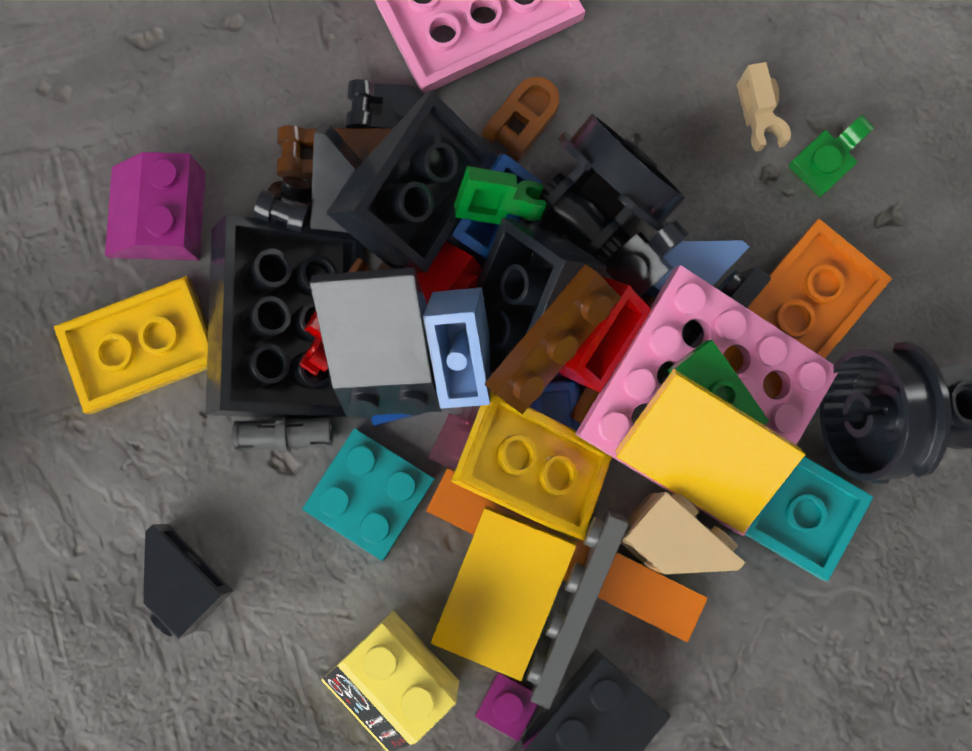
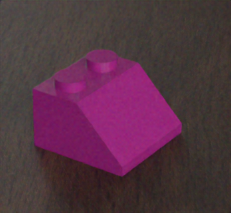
(156, 207)

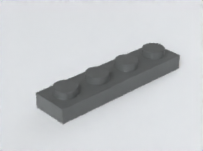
(568, 624)

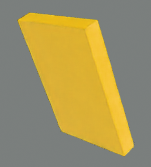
(135, 345)
(709, 451)
(533, 467)
(503, 593)

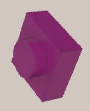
(507, 706)

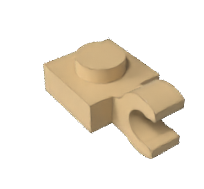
(758, 99)

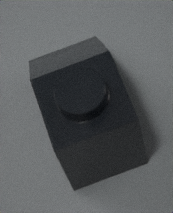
(332, 167)
(178, 583)

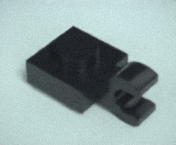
(642, 261)

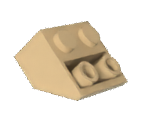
(673, 541)

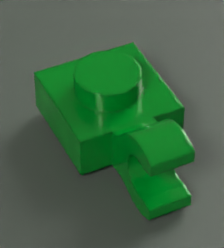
(829, 158)
(493, 194)

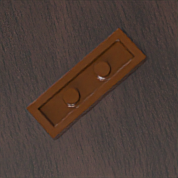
(553, 339)

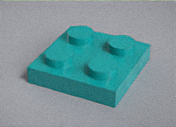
(368, 494)
(811, 518)

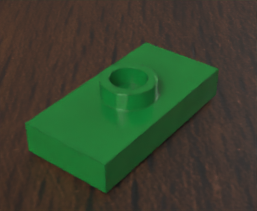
(713, 372)

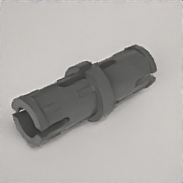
(282, 433)

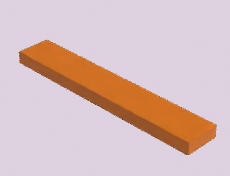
(626, 584)

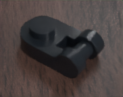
(396, 102)
(286, 202)

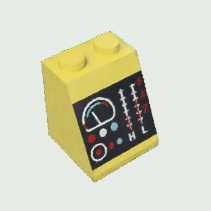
(394, 684)

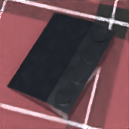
(260, 314)

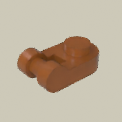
(533, 104)

